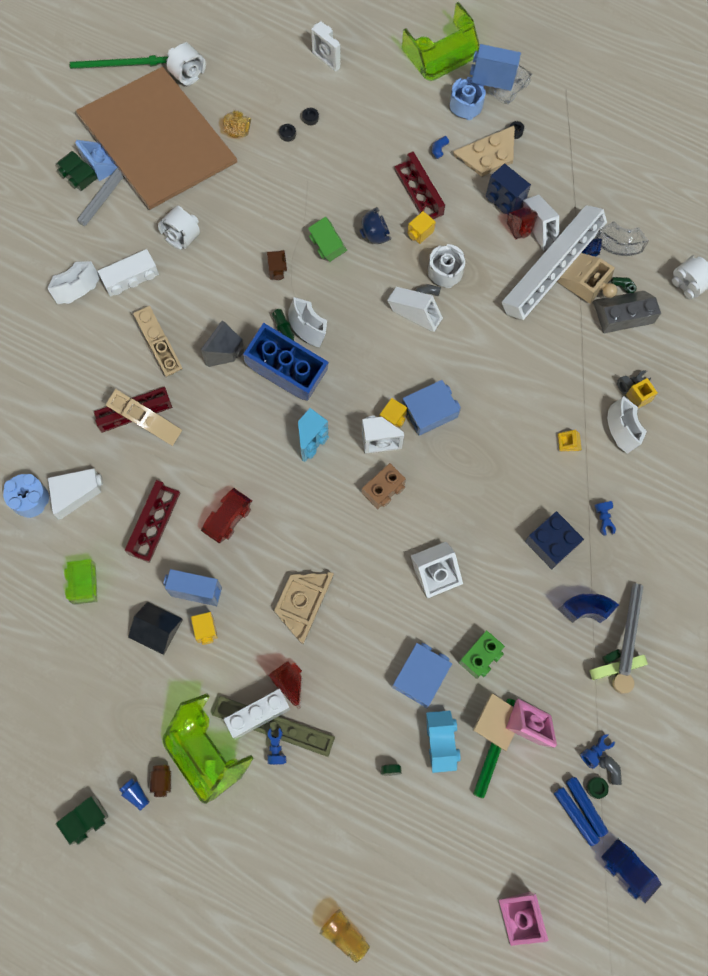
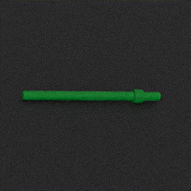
(153, 60)

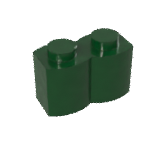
(76, 171)
(82, 820)

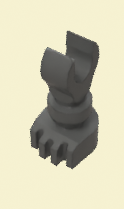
(625, 383)

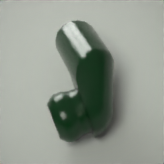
(626, 284)

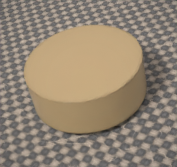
(623, 684)

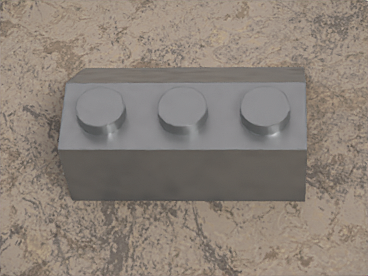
(627, 311)

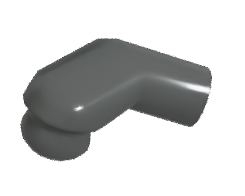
(430, 289)
(614, 769)

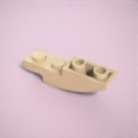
(157, 341)
(144, 417)

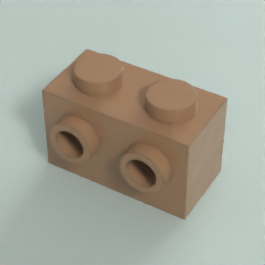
(384, 486)

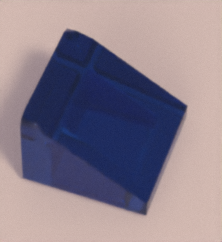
(593, 247)

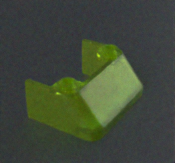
(447, 54)
(196, 753)

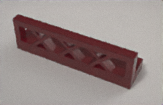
(424, 182)
(116, 420)
(146, 518)

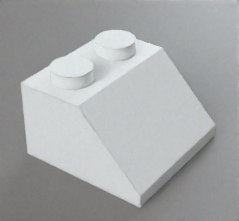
(380, 435)
(437, 569)

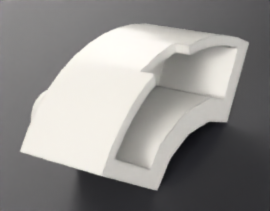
(74, 282)
(306, 322)
(625, 425)

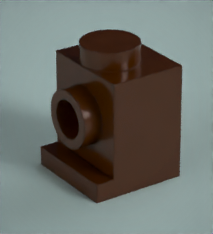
(277, 264)

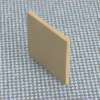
(493, 722)

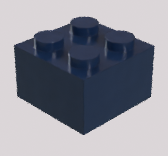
(507, 189)
(554, 540)

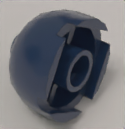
(374, 227)

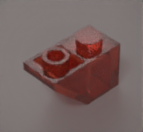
(521, 222)

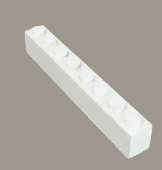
(554, 262)

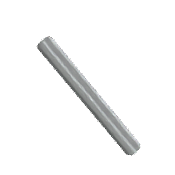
(100, 197)
(631, 629)

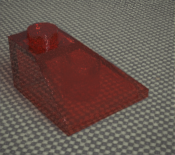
(289, 681)

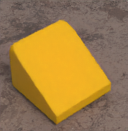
(569, 441)

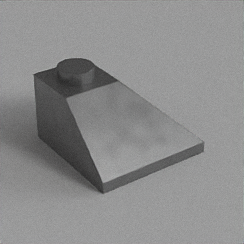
(222, 346)

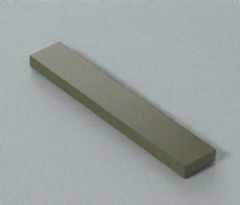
(292, 732)

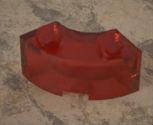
(233, 508)

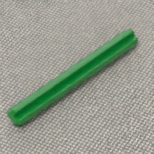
(489, 765)

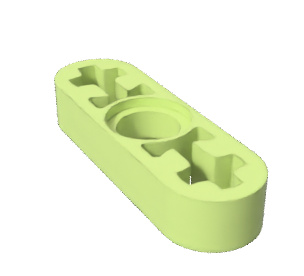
(612, 669)

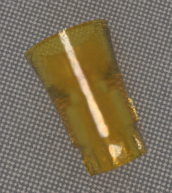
(345, 936)

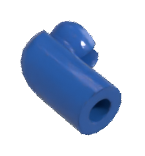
(437, 146)

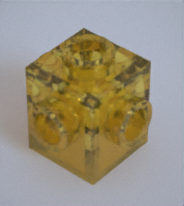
(236, 124)

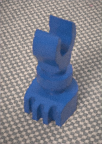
(603, 509)
(275, 748)
(590, 756)

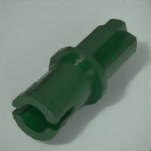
(282, 324)

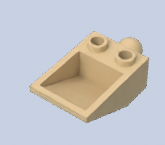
(584, 275)

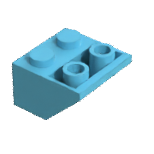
(312, 433)

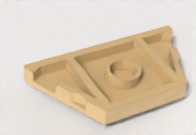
(489, 153)
(302, 601)

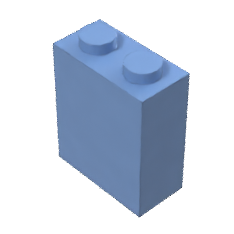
(495, 67)
(431, 407)
(192, 587)
(422, 674)

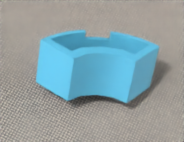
(442, 741)

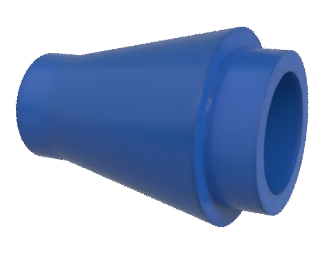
(134, 794)

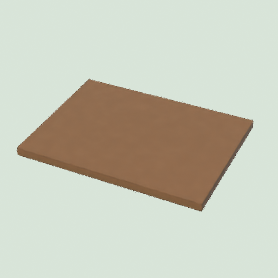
(156, 137)

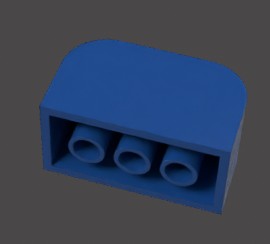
(285, 362)

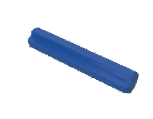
(587, 807)
(576, 816)

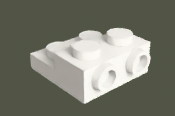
(325, 46)

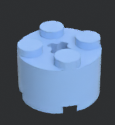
(467, 98)
(26, 495)

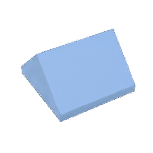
(96, 158)

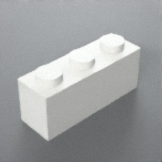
(128, 273)
(256, 714)

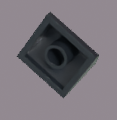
(154, 627)

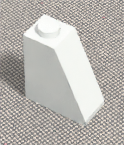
(547, 221)
(416, 307)
(73, 491)

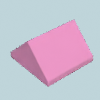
(532, 724)
(523, 919)

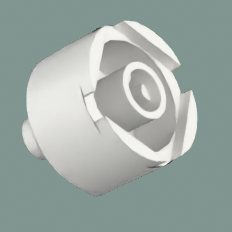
(185, 63)
(179, 228)
(446, 265)
(692, 276)

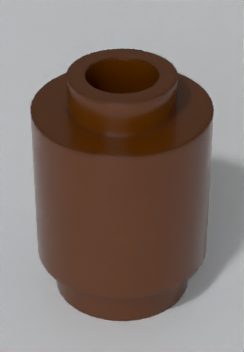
(160, 780)

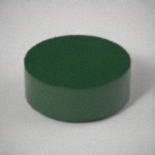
(612, 656)
(390, 770)
(597, 788)

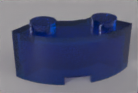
(588, 606)
(631, 871)

